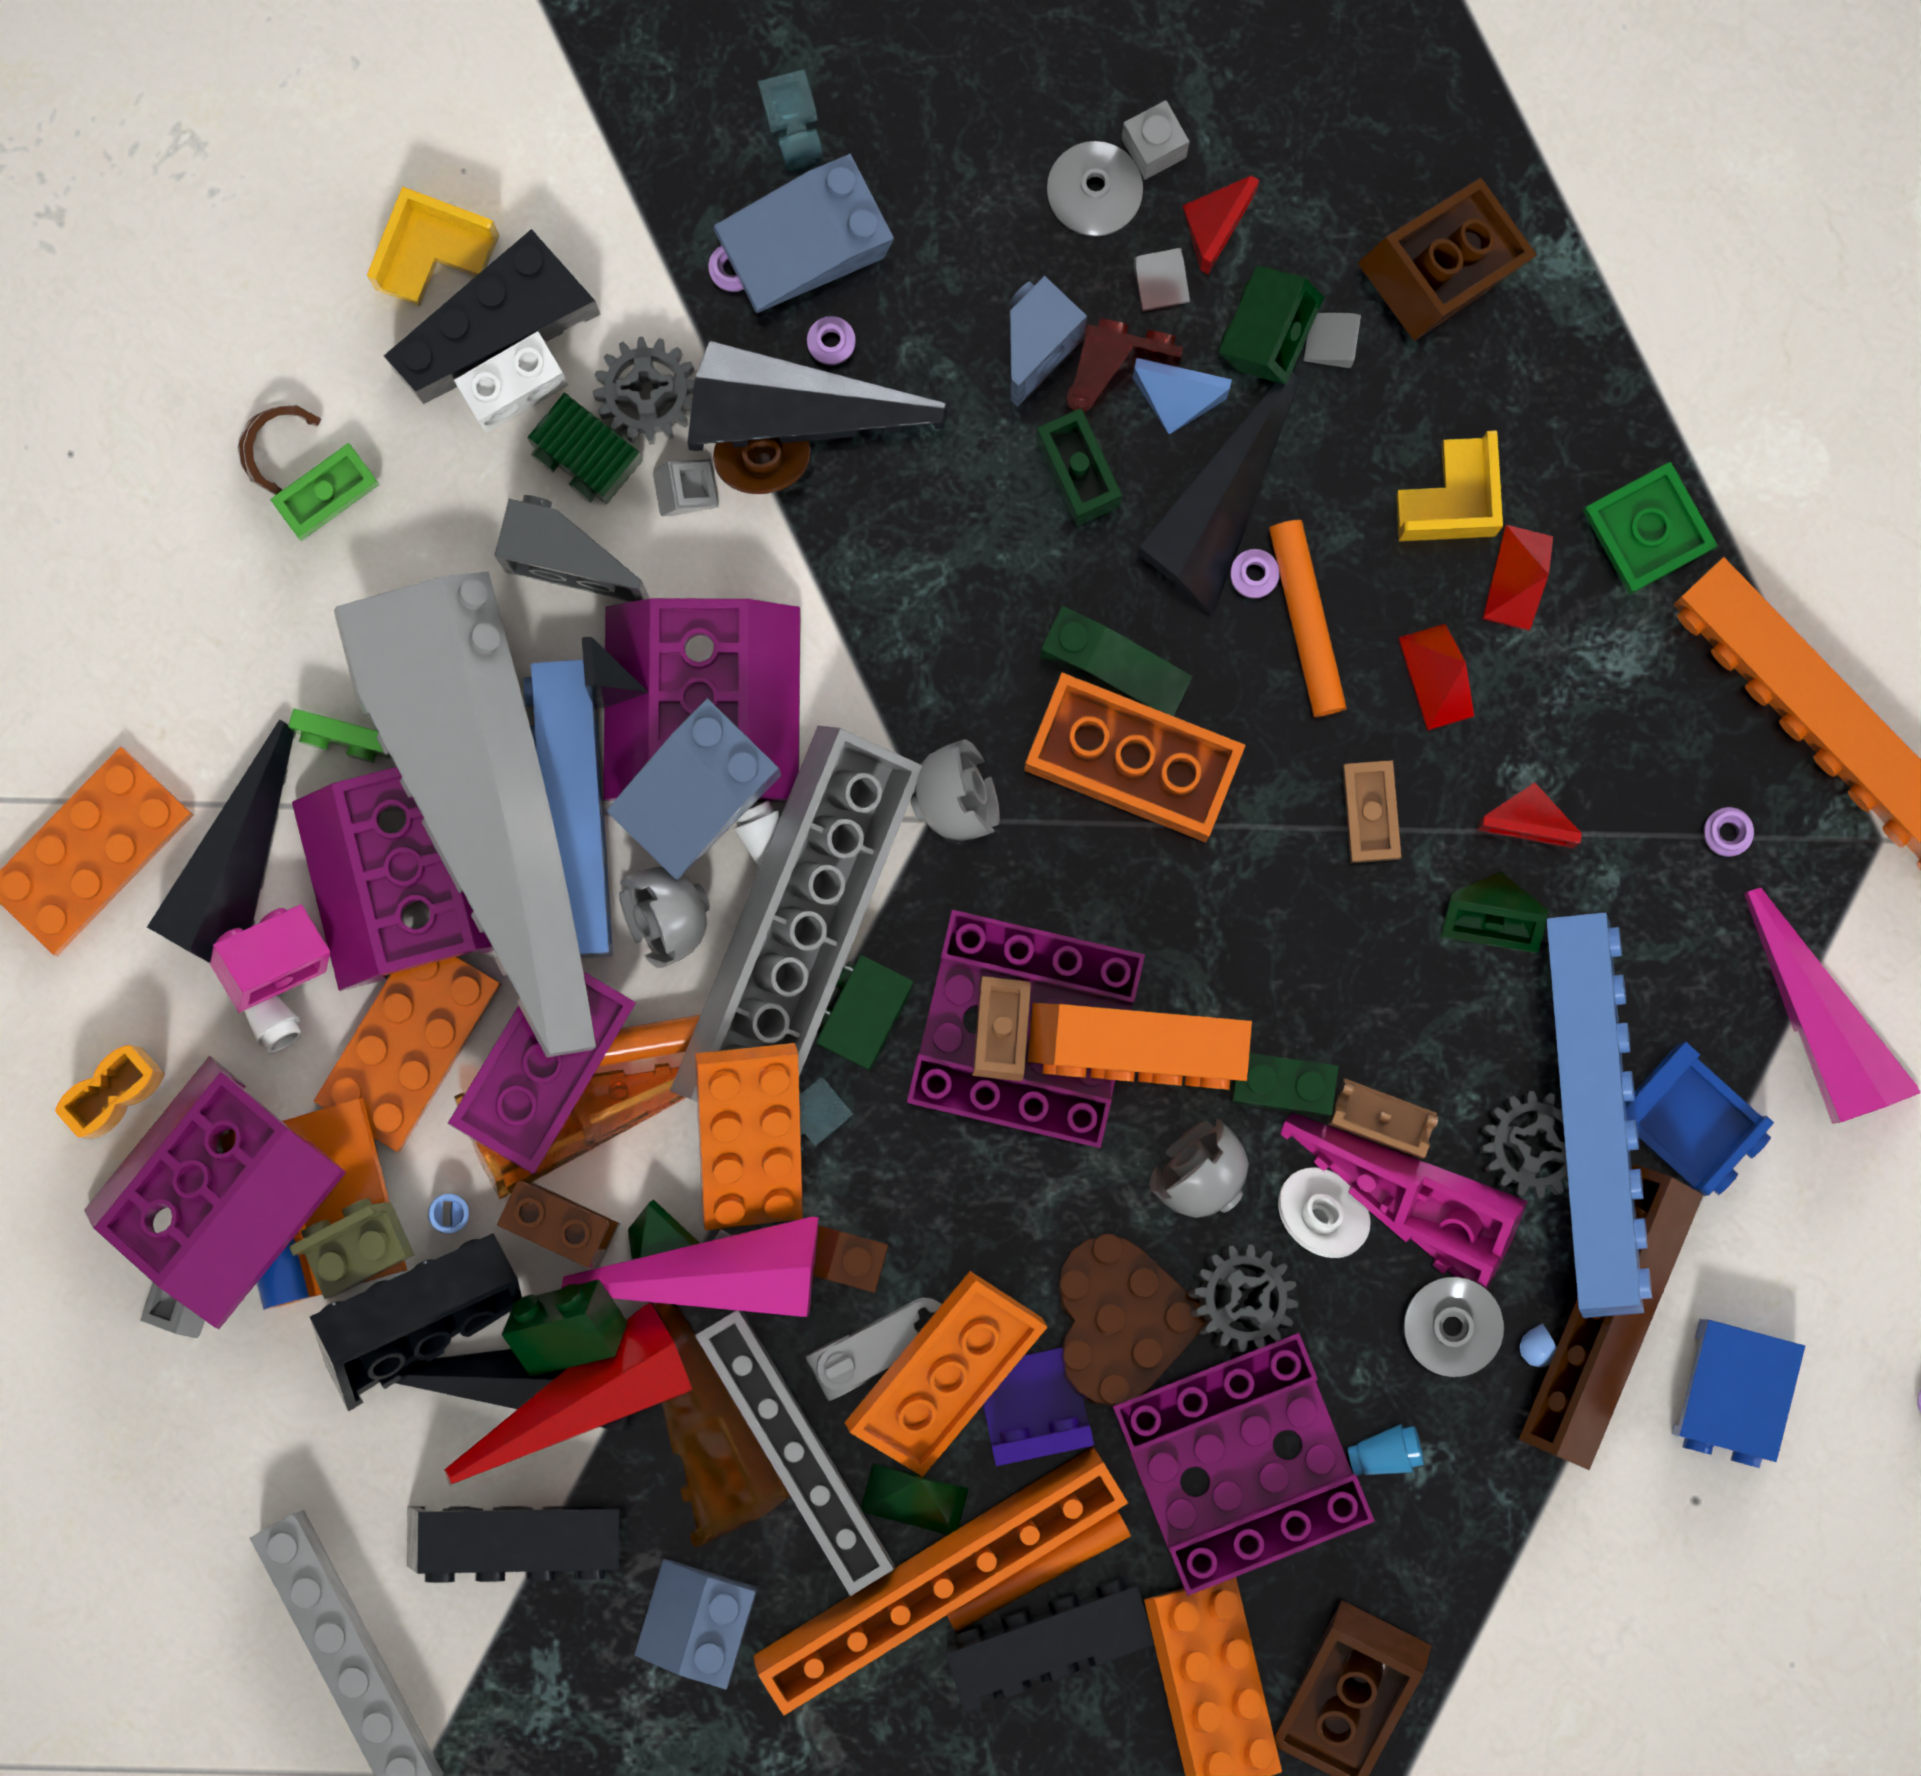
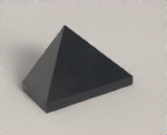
(605, 678)

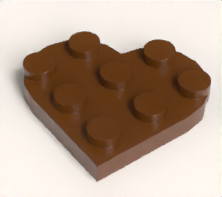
(1124, 1320)

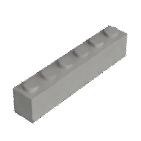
(795, 1451)
(343, 1649)

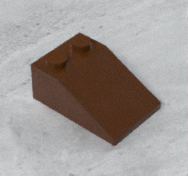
(1446, 258)
(1352, 1693)

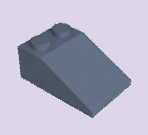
(805, 234)
(693, 789)

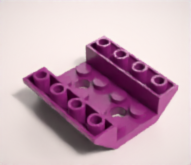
(747, 677)
(371, 876)
(1060, 973)
(226, 1208)
(1254, 1501)

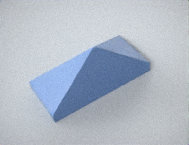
(1178, 393)

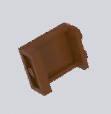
(558, 1224)

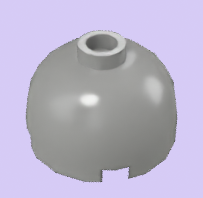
(954, 794)
(664, 913)
(1204, 1173)

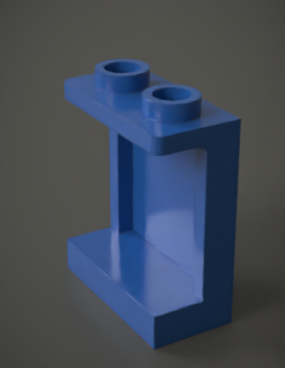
(1696, 1122)
(1739, 1393)

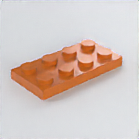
(89, 851)
(409, 1045)
(749, 1136)
(946, 1374)
(1213, 1682)

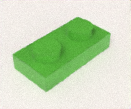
(324, 492)
(320, 730)

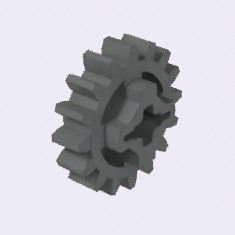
(627, 390)
(1526, 1165)
(1229, 1285)

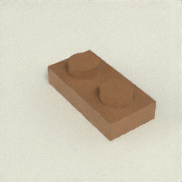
(1371, 811)
(1001, 1028)

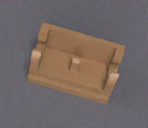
(1383, 1119)

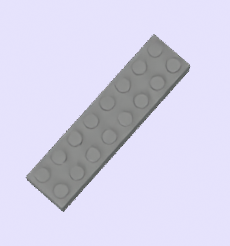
(805, 900)

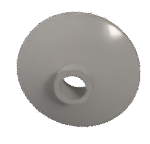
(1094, 211)
(1479, 1333)

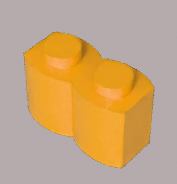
(101, 1102)

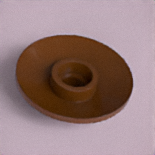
(762, 465)

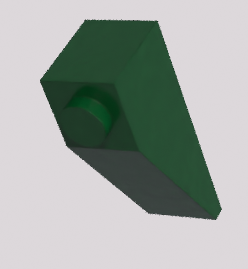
(1113, 662)

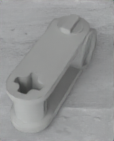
(868, 1351)

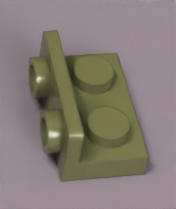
(354, 1247)

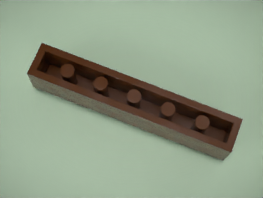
(1600, 1351)

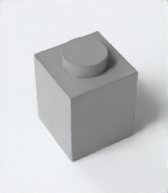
(1155, 139)

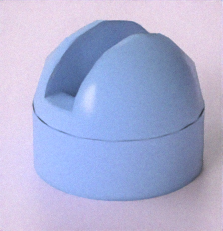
(458, 1214)
(1538, 1347)

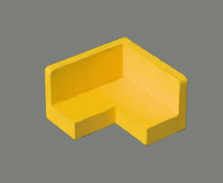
(427, 233)
(1468, 502)

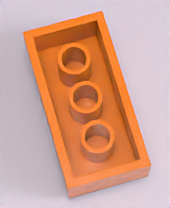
(1134, 757)
(1129, 1041)

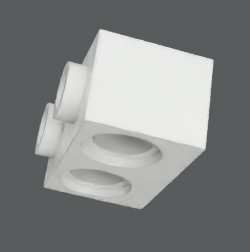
(511, 382)

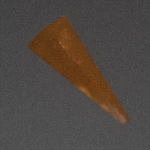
(604, 1110)
(721, 1458)

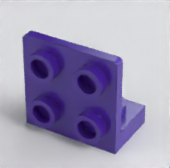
(1036, 1411)

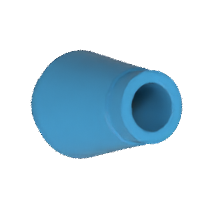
(1388, 1452)

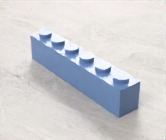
(571, 771)

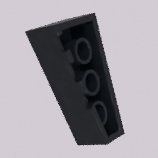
(501, 306)
(413, 1316)

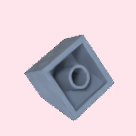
(1041, 335)
(696, 1623)

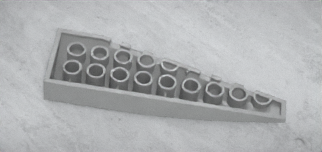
(453, 718)

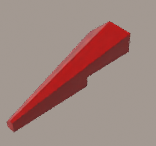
(585, 1397)

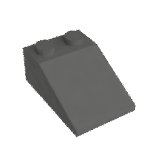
(552, 549)

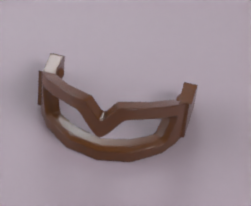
(248, 436)

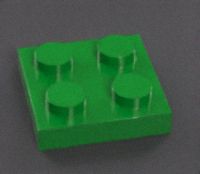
(1650, 528)

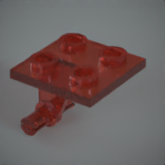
(1104, 353)

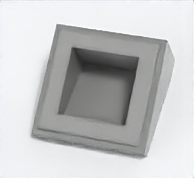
(1161, 279)
(1333, 339)
(685, 487)
(169, 1314)

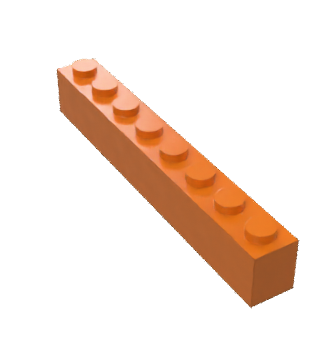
(1809, 698)
(938, 1580)

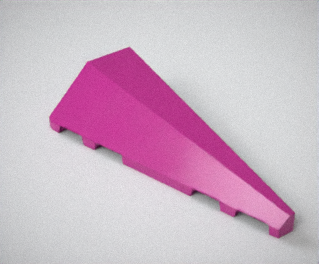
(1845, 1053)
(1446, 1214)
(742, 1272)

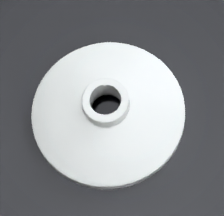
(1323, 1213)

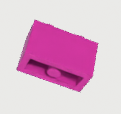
(269, 957)

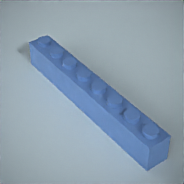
(1596, 1116)

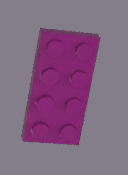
(526, 1097)

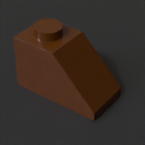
(849, 1259)

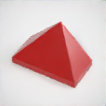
(1215, 218)
(1518, 577)
(1438, 676)
(1531, 817)

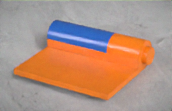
(347, 1139)

